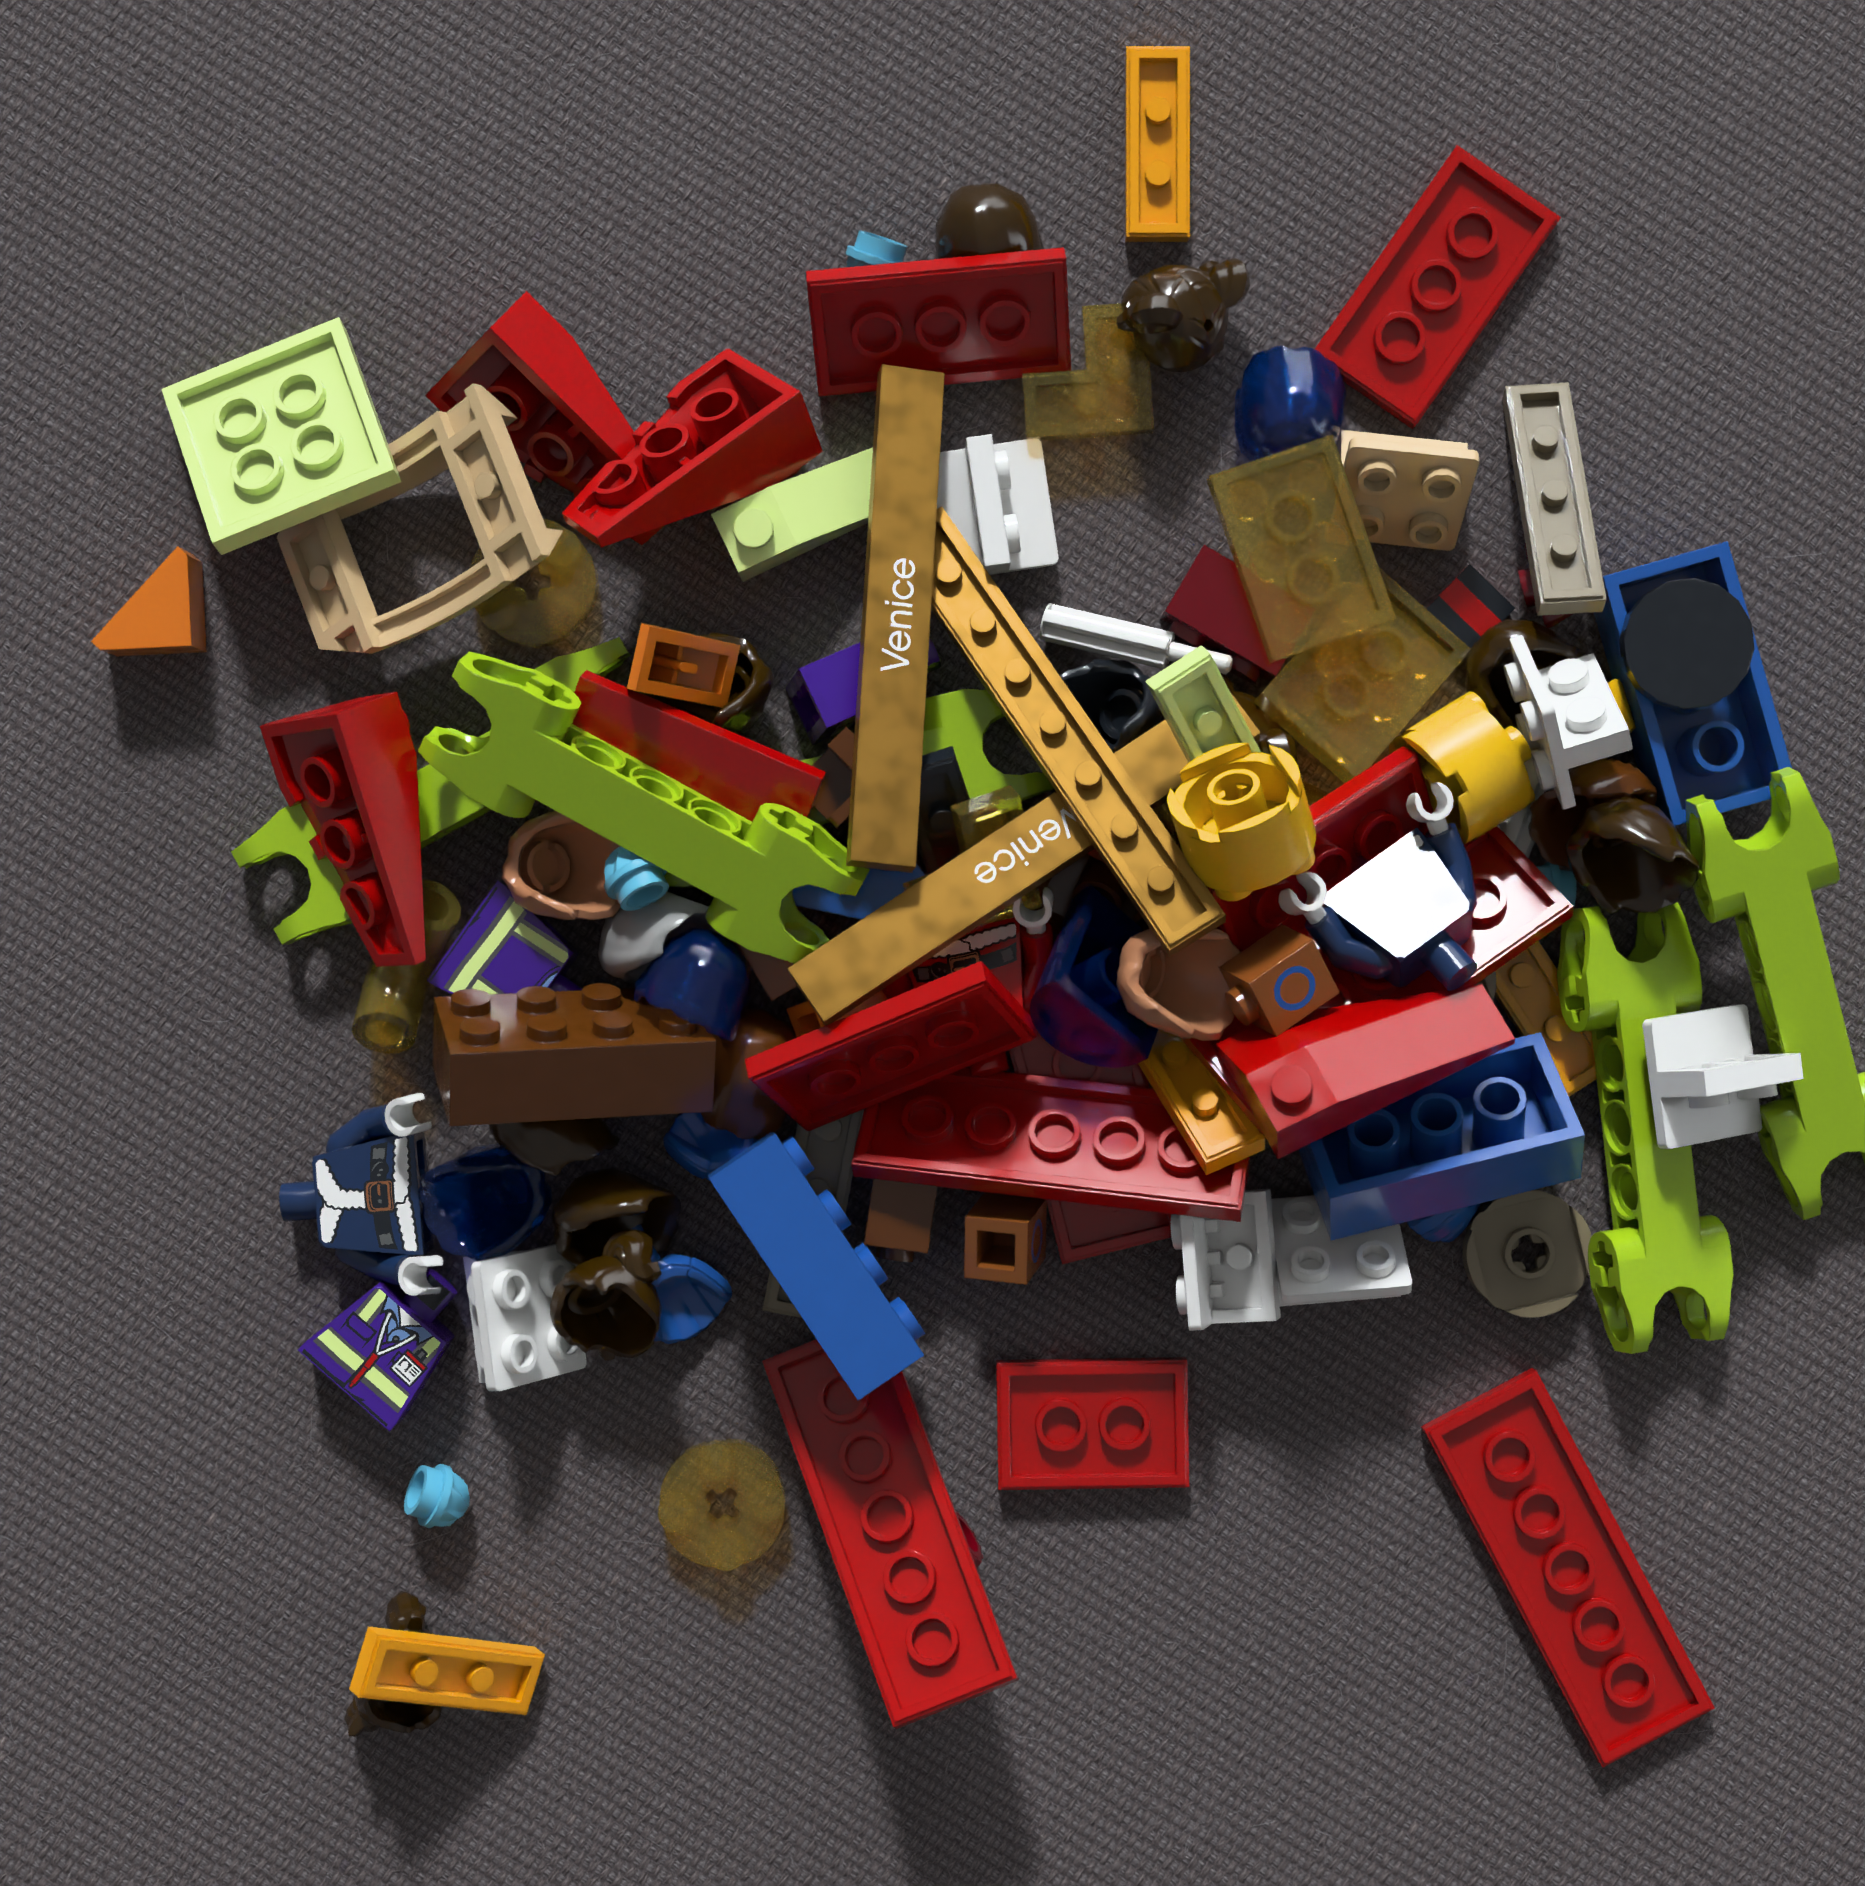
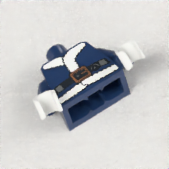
(1401, 908)
(370, 1196)

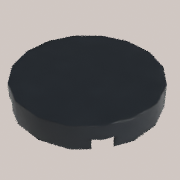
(1686, 644)

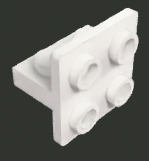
(1000, 502)
(1564, 716)
(1707, 1076)
(1228, 1266)
(1344, 1269)
(513, 1318)

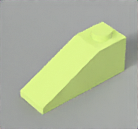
(796, 514)

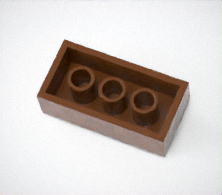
(567, 1056)

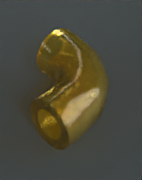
(396, 995)

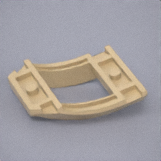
(498, 502)

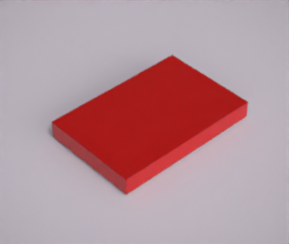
(1092, 1423)

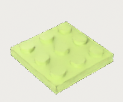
(280, 436)

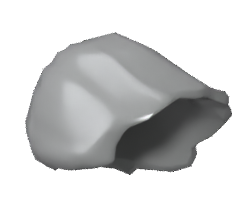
(637, 936)

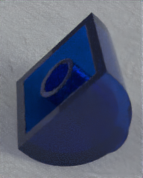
(1078, 993)

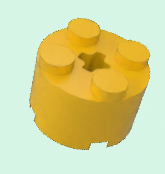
(1476, 762)
(1243, 819)

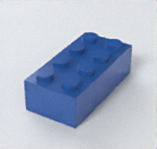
(1701, 750)
(1450, 1145)
(816, 1265)

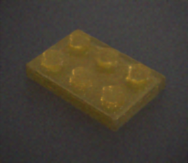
(1301, 548)
(1363, 689)

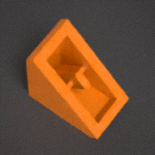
(162, 614)
(683, 666)

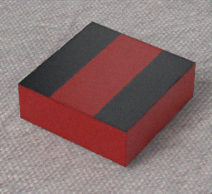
(1470, 606)

